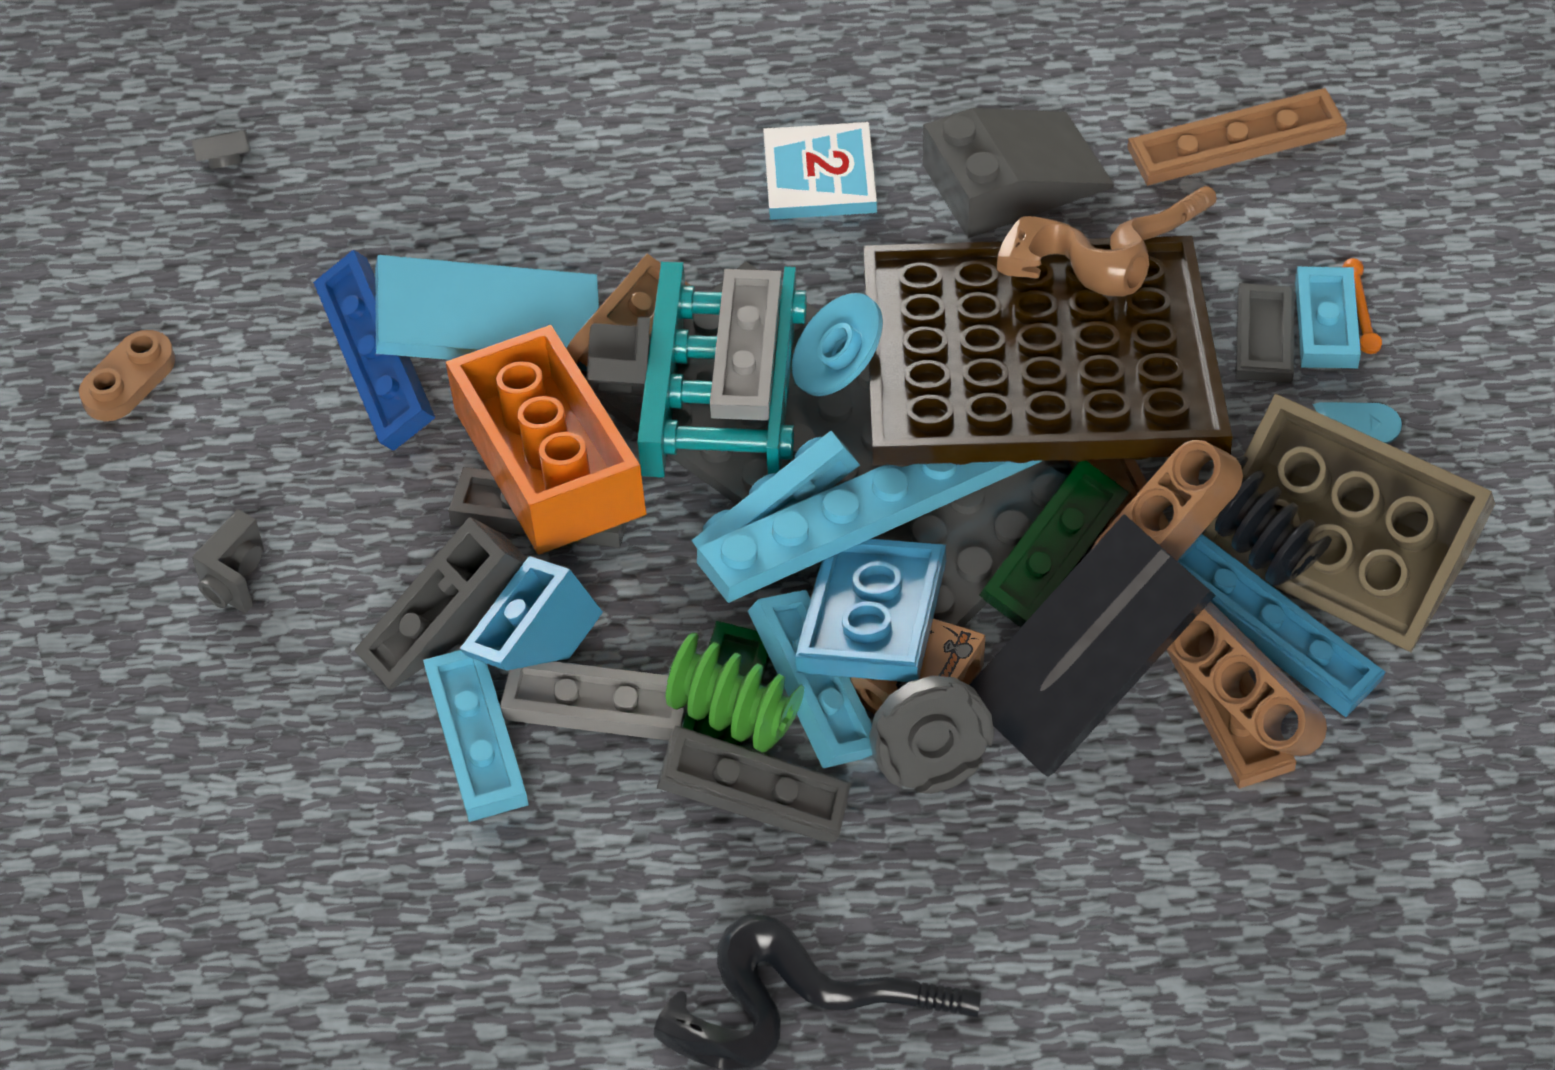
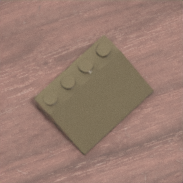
(1391, 517)

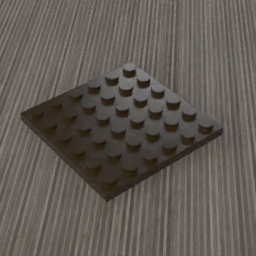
(1040, 364)

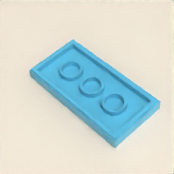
(462, 307)

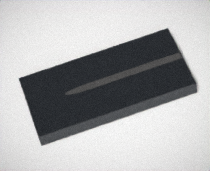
(1089, 644)

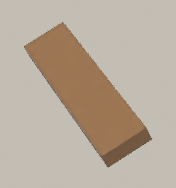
(1236, 136)

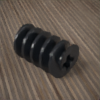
(1269, 531)

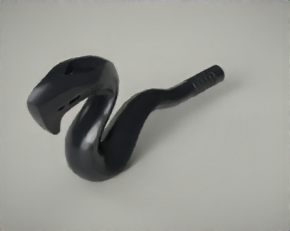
(769, 940)

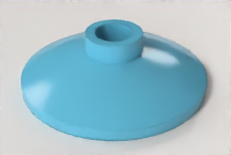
(837, 344)

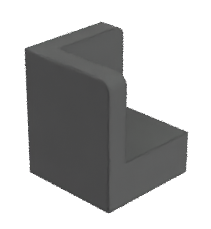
(618, 358)

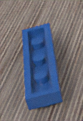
(385, 382)

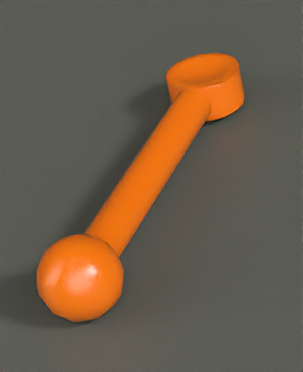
(1369, 341)

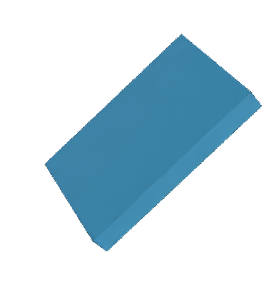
(872, 611)

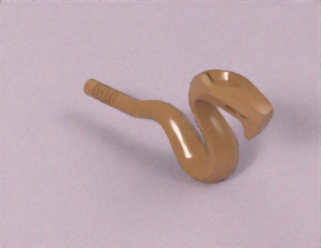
(1103, 271)

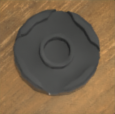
(931, 734)

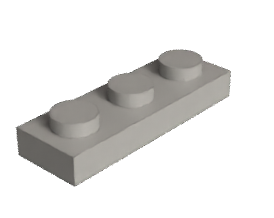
(746, 344)
(591, 699)

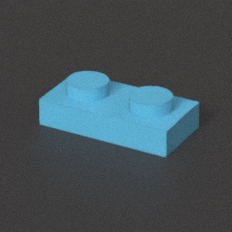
(1327, 317)

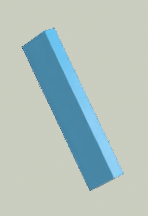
(1283, 629)

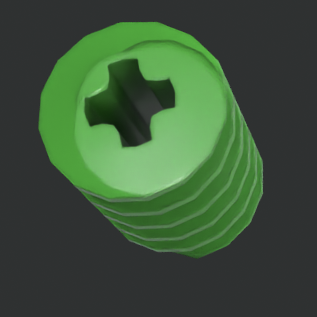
(730, 696)

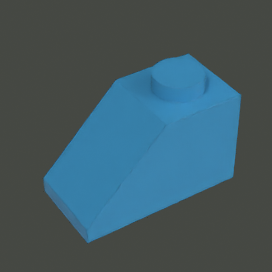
(534, 619)

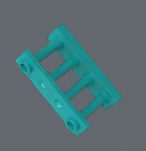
(669, 390)

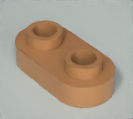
(129, 374)

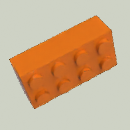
(546, 439)

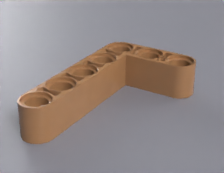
(1232, 650)

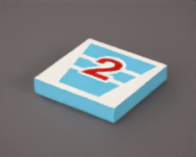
(819, 170)

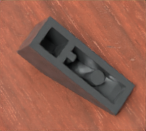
(441, 603)

